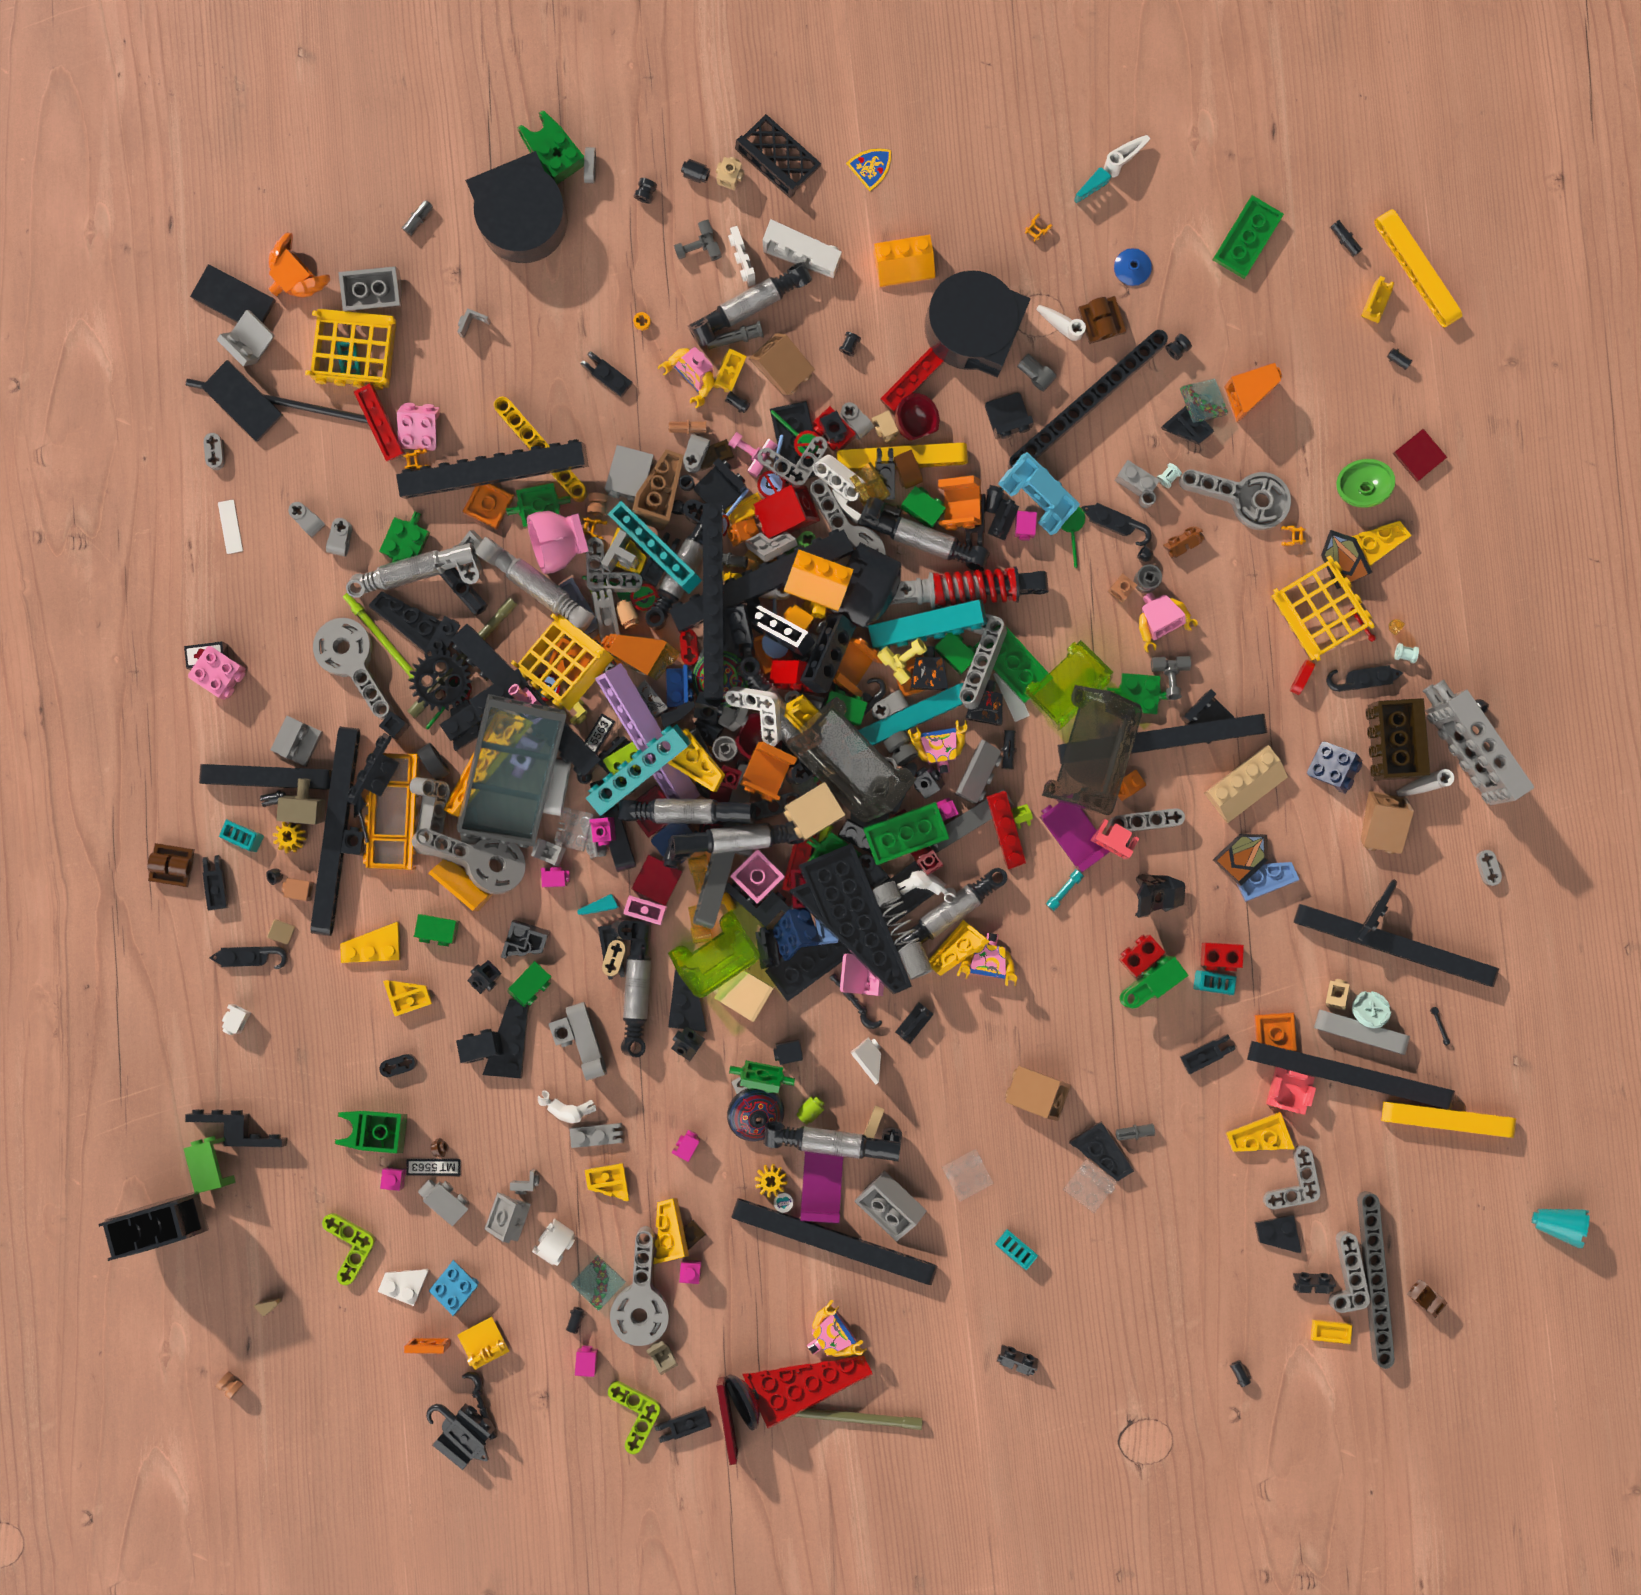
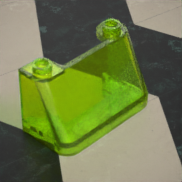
(1054, 692)
(717, 959)

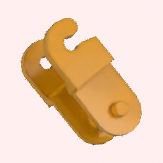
(1043, 231)
(415, 454)
(587, 521)
(1293, 530)

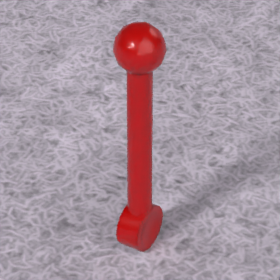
(1371, 637)

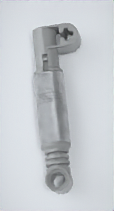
(416, 567)
(535, 584)

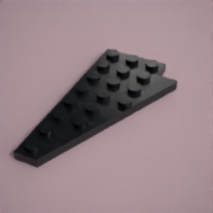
(845, 905)

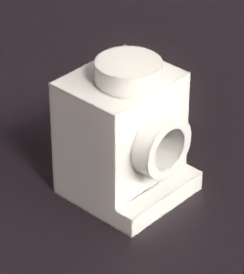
(235, 1019)

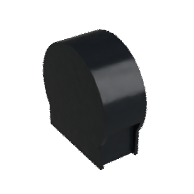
(519, 210)
(974, 321)
(155, 1225)

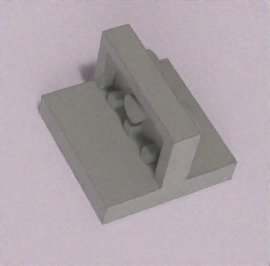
(618, 553)
(296, 741)
(507, 1218)

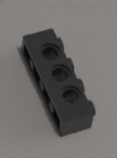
(779, 629)
(828, 653)

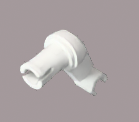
(931, 882)
(564, 1112)

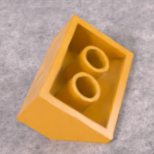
(904, 260)
(818, 580)
(459, 884)

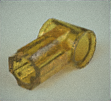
(665, 659)
(698, 868)
(699, 933)

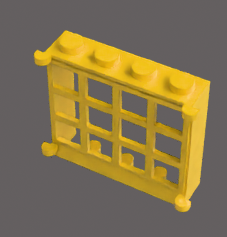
(353, 319)
(1297, 625)
(546, 644)

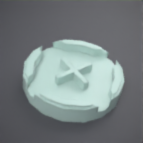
(1371, 1009)

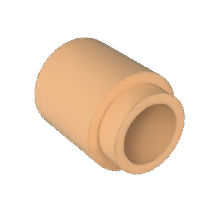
(626, 614)

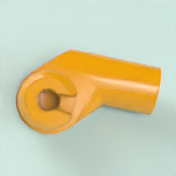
(728, 902)

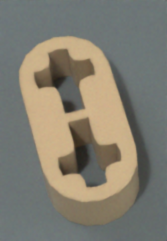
(618, 959)
(874, 1122)

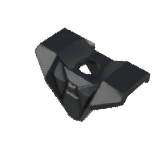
(1171, 892)

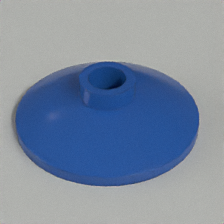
(1128, 274)

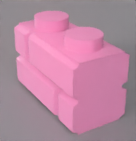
(645, 910)

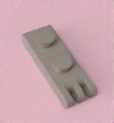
(605, 614)
(595, 1135)

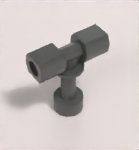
(705, 242)
(1171, 669)

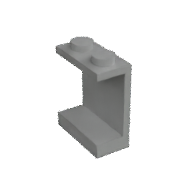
(628, 472)

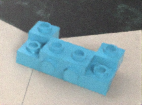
(1042, 489)

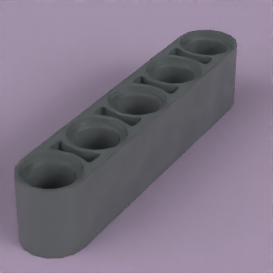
(966, 823)

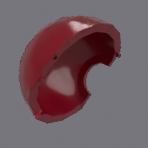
(916, 416)
(750, 735)

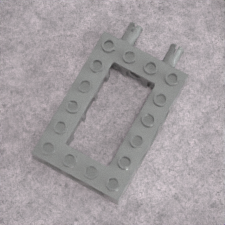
(1460, 713)

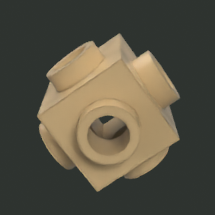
(729, 172)

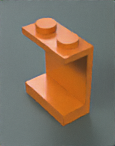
(962, 502)
(854, 665)
(766, 771)

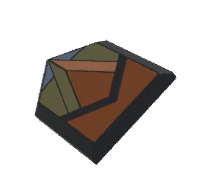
(1348, 555)
(1243, 856)

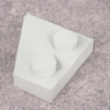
(403, 1285)

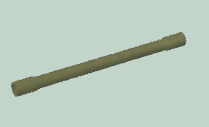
(508, 606)
(905, 1422)

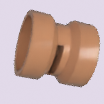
(597, 504)
(229, 1385)

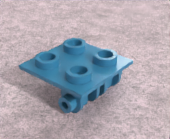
(453, 1288)

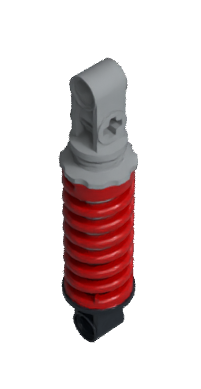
(944, 588)

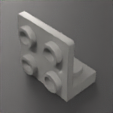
(247, 339)

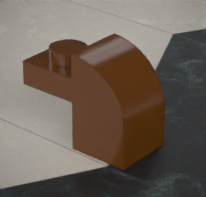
(908, 469)
(1427, 1298)

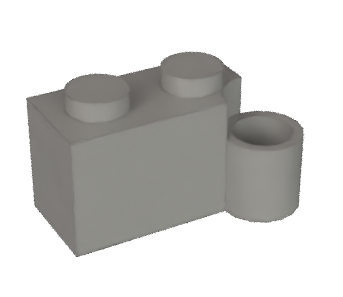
(1138, 482)
(444, 1200)

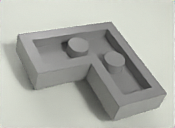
(769, 549)

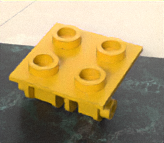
(483, 1343)

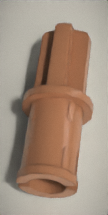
(687, 427)

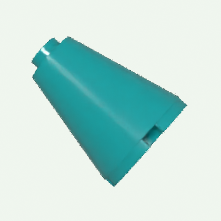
(1563, 1224)

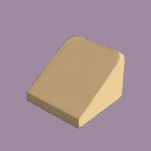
(281, 931)
(267, 1306)

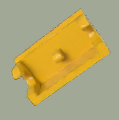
(1377, 300)
(729, 370)
(800, 711)

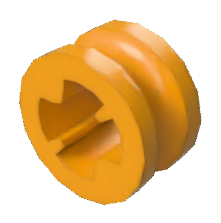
(637, 317)

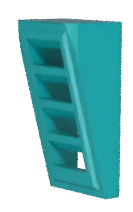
(1097, 181)
(339, 345)
(251, 842)
(603, 904)
(1202, 982)
(1033, 1255)

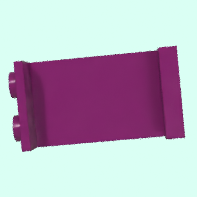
(1074, 834)
(821, 1187)

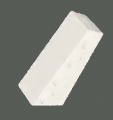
(797, 248)

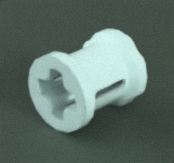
(1169, 475)
(1406, 653)

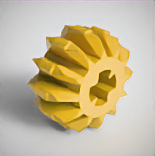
(283, 841)
(763, 1180)

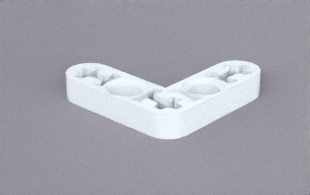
(764, 708)

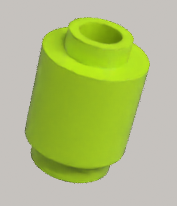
(810, 1110)

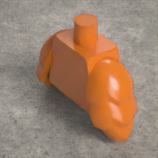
(291, 273)

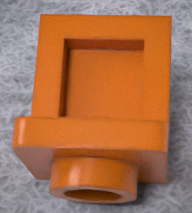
(742, 531)
(1130, 785)

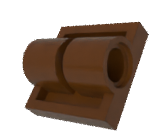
(1102, 319)
(170, 865)

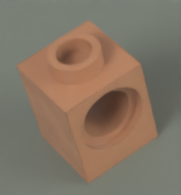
(1122, 588)
(297, 889)

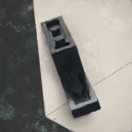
(474, 712)
(767, 909)
(236, 1128)

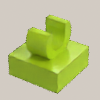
(1021, 815)

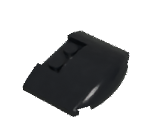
(870, 586)

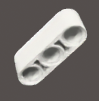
(836, 476)
(557, 788)

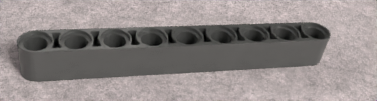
(719, 867)
(1381, 1286)

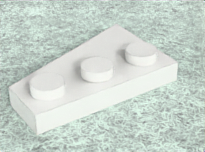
(736, 240)

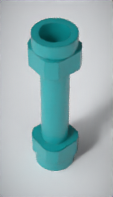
(1075, 877)

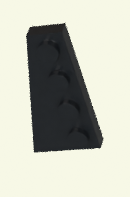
(406, 619)
(512, 1037)

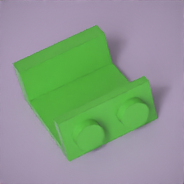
(204, 1165)

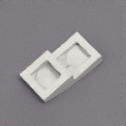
(849, 512)

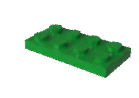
(1248, 237)
(1016, 665)
(906, 833)

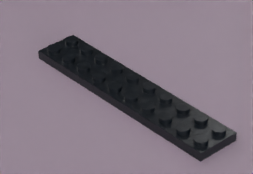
(815, 961)

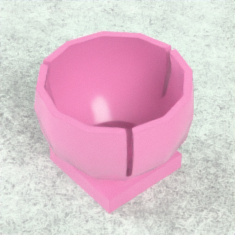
(555, 539)

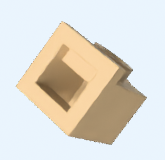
(885, 426)
(1338, 986)

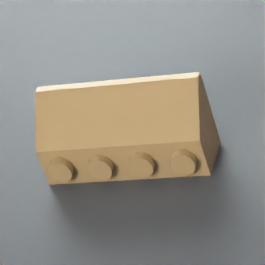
(1247, 784)

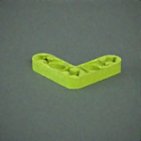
(357, 1246)
(640, 1408)

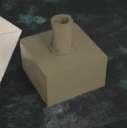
(301, 807)

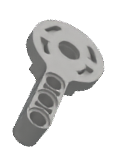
(1244, 497)
(851, 531)
(353, 662)
(477, 857)
(640, 1295)

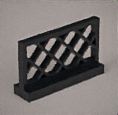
(764, 163)

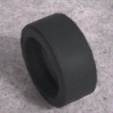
(433, 761)

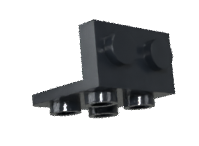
(1008, 416)
(720, 485)

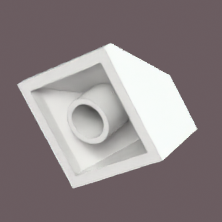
(869, 1058)

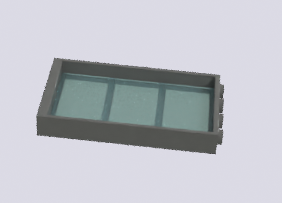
(511, 771)

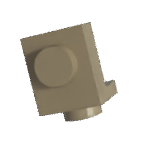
(662, 1356)

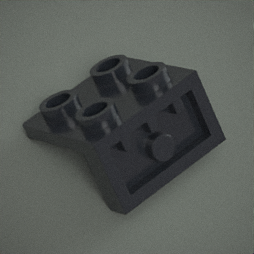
(1206, 710)

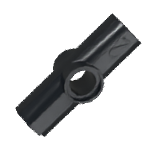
(469, 597)

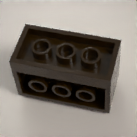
(1399, 740)

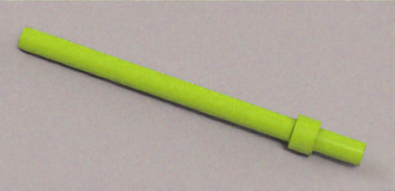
(359, 611)

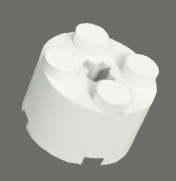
(554, 1242)

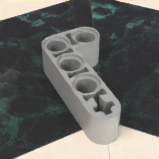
(434, 799)
(1146, 823)
(586, 1041)
(1348, 1271)

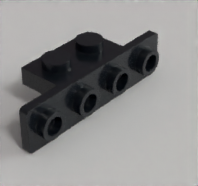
(376, 772)

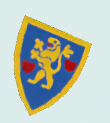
(870, 166)

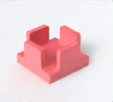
(1115, 839)
(1291, 1091)

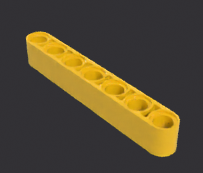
(1418, 268)
(536, 440)
(925, 455)
(1448, 1119)

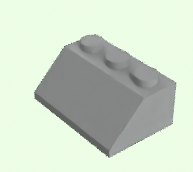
(370, 288)
(979, 772)
(890, 1206)

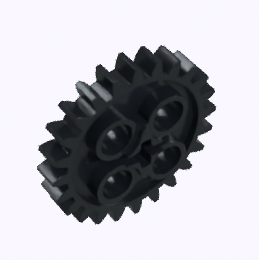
(452, 692)

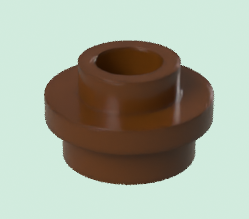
(439, 1148)

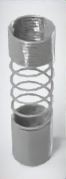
(911, 954)

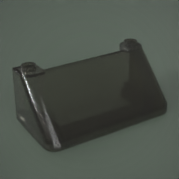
(1096, 750)
(849, 763)

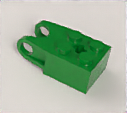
(551, 143)
(1154, 982)
(367, 1131)

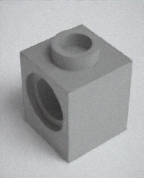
(555, 1026)

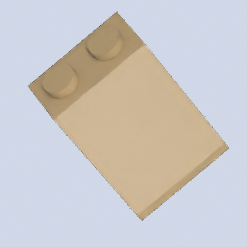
(813, 811)
(744, 994)

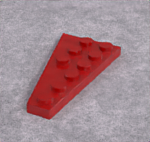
(798, 1387)

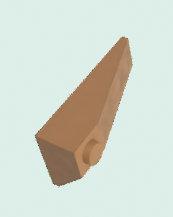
(657, 494)

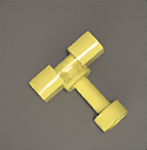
(898, 662)

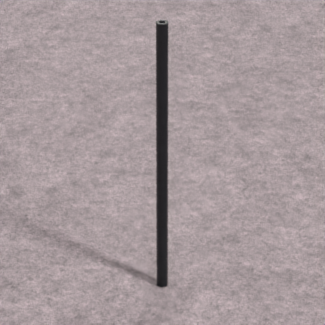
(299, 405)

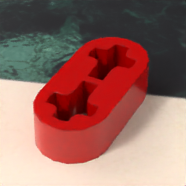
(684, 648)
(1302, 677)

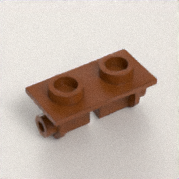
(1177, 543)

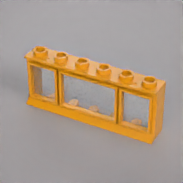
(393, 819)

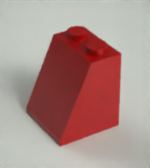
(786, 511)

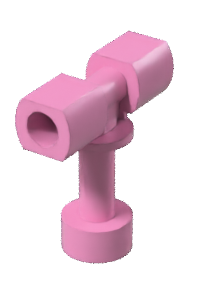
(755, 467)

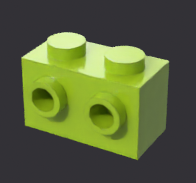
(619, 757)

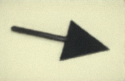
(360, 804)

